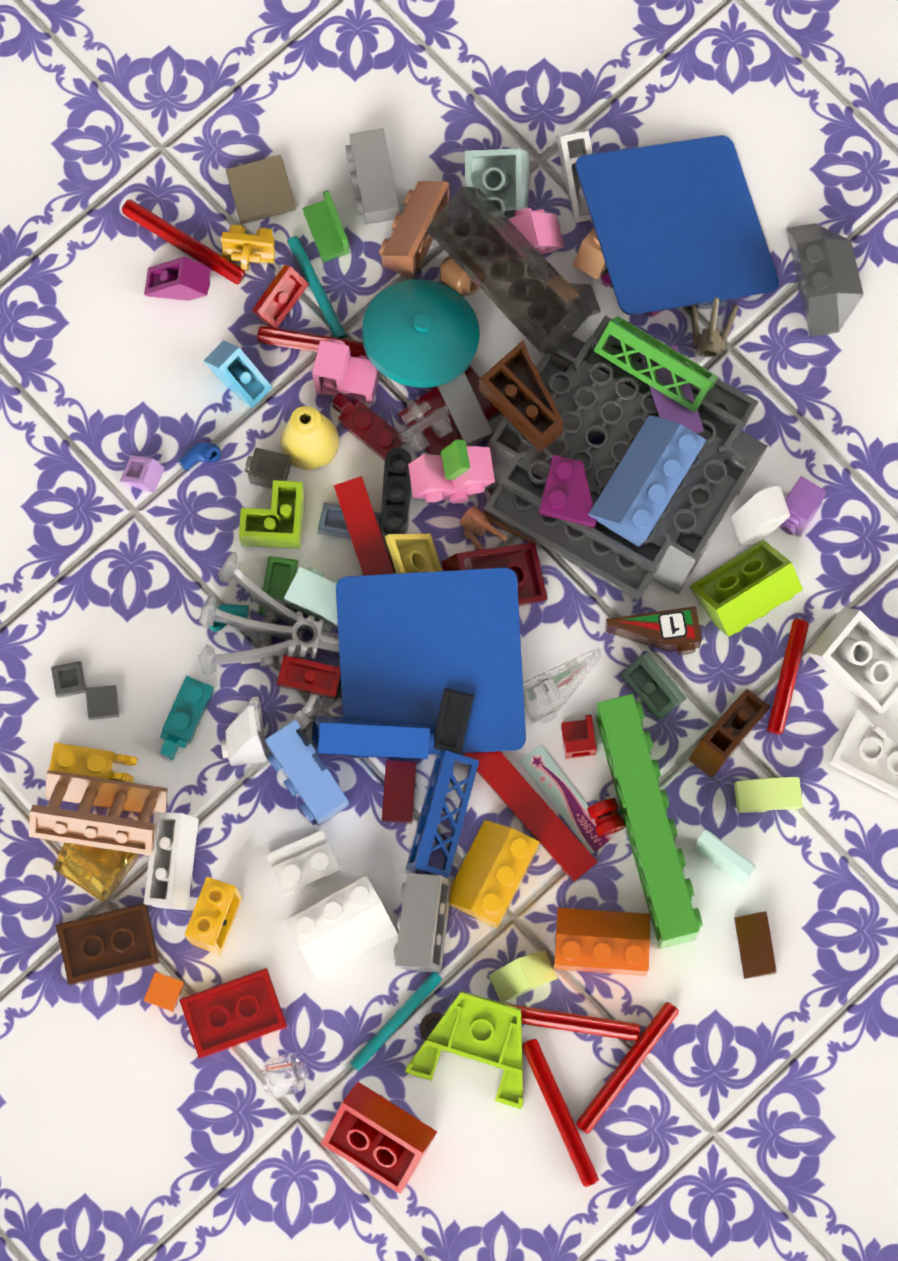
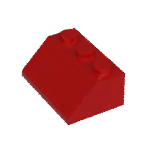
(378, 1137)

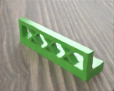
(660, 353)

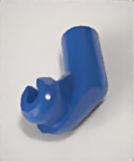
(200, 453)

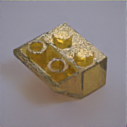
(95, 868)

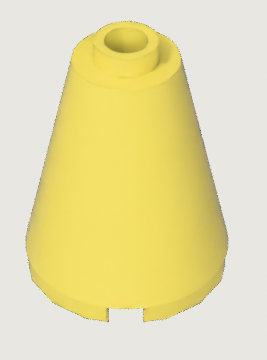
(309, 439)

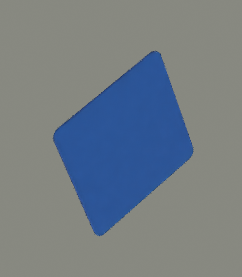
(676, 224)
(432, 632)

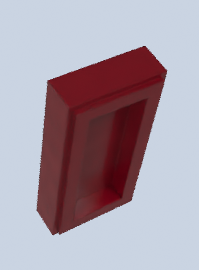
(399, 792)

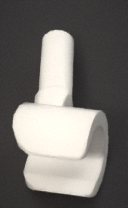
(301, 716)

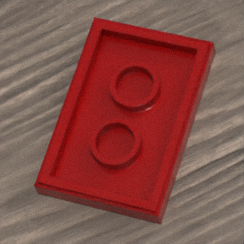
(233, 1013)

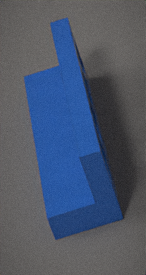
(431, 811)

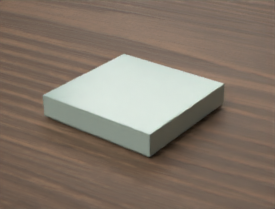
(724, 857)

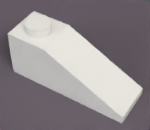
(571, 147)

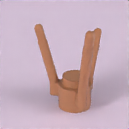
(479, 523)

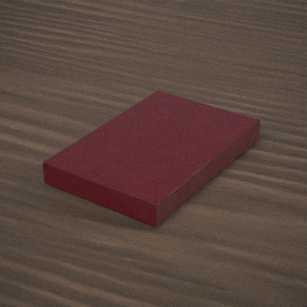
(435, 401)

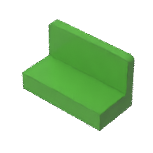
(326, 229)

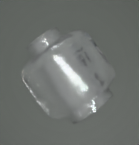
(283, 1075)

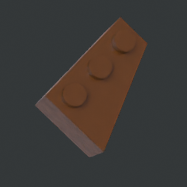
(521, 397)

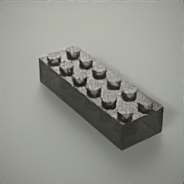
(509, 270)

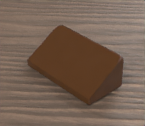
(755, 945)

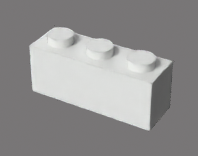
(171, 861)

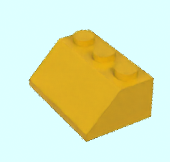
(492, 872)

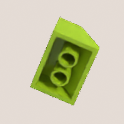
(747, 587)

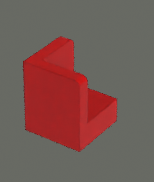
(579, 738)

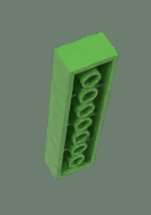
(647, 824)

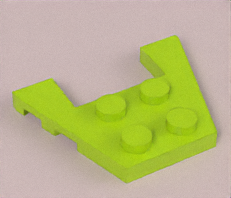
(481, 1032)

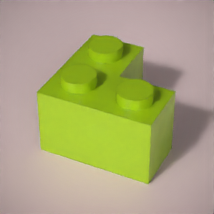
(279, 525)

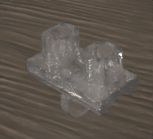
(413, 434)

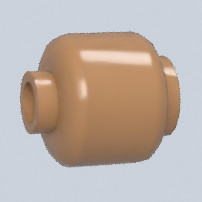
(456, 278)

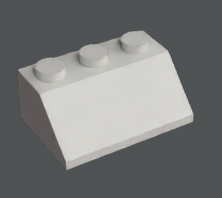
(341, 927)

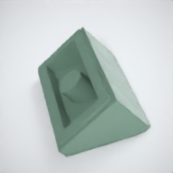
(653, 686)

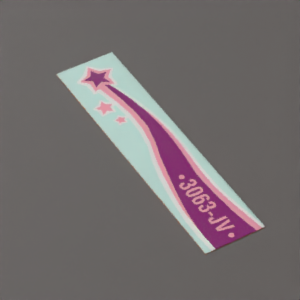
(563, 797)

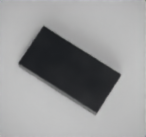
(453, 721)

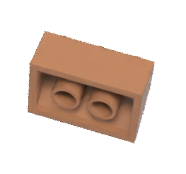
(410, 237)

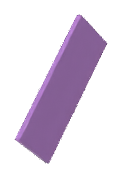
(669, 408)

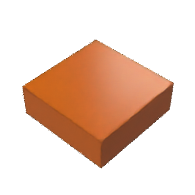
(164, 991)

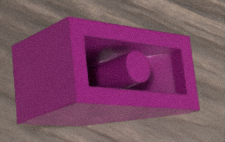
(178, 280)

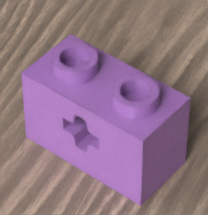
(803, 505)

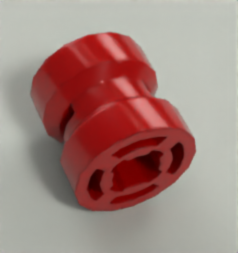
(606, 817)

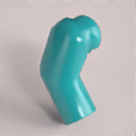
(238, 610)

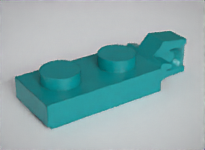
(185, 716)

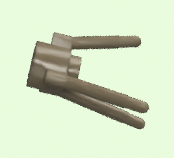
(709, 342)

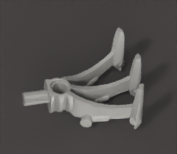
(264, 630)

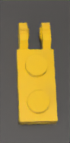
(90, 762)

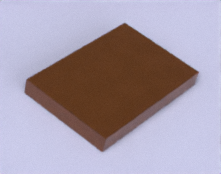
(107, 944)

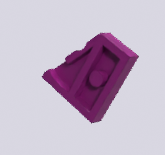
(567, 492)

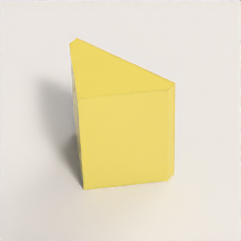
(412, 553)

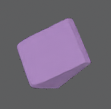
(142, 473)

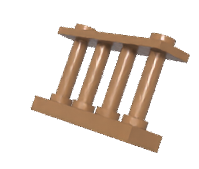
(94, 829)

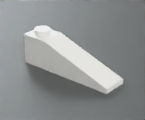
(246, 736)

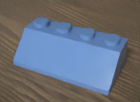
(646, 478)

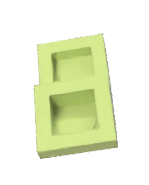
(768, 794)

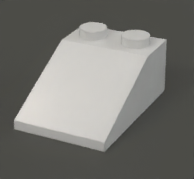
(859, 658)

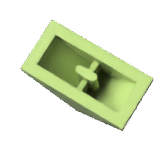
(522, 976)

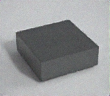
(68, 679)
(102, 702)

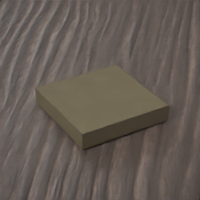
(261, 189)

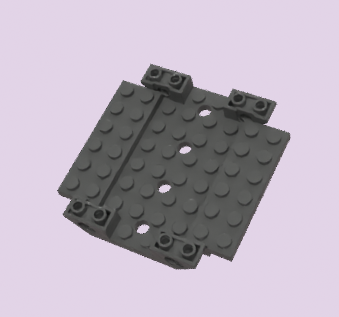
(608, 400)

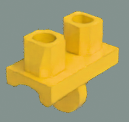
(248, 248)

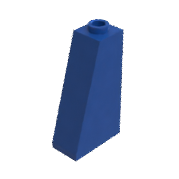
(371, 737)

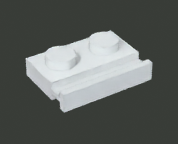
(303, 863)

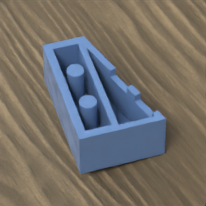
(305, 774)

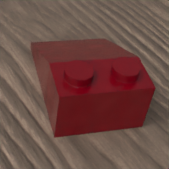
(520, 558)

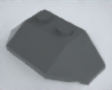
(825, 277)

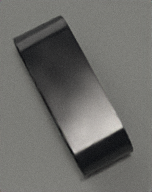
(396, 479)

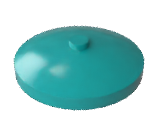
(420, 333)

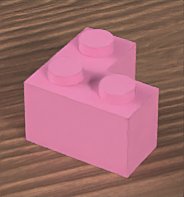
(539, 229)
(343, 374)
(430, 483)

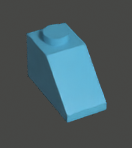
(238, 373)

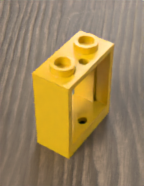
(215, 903)

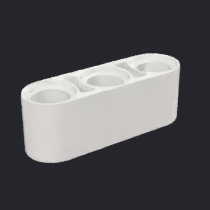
(760, 516)

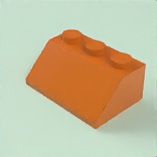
(602, 941)

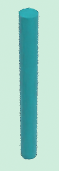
(316, 287)
(396, 1021)

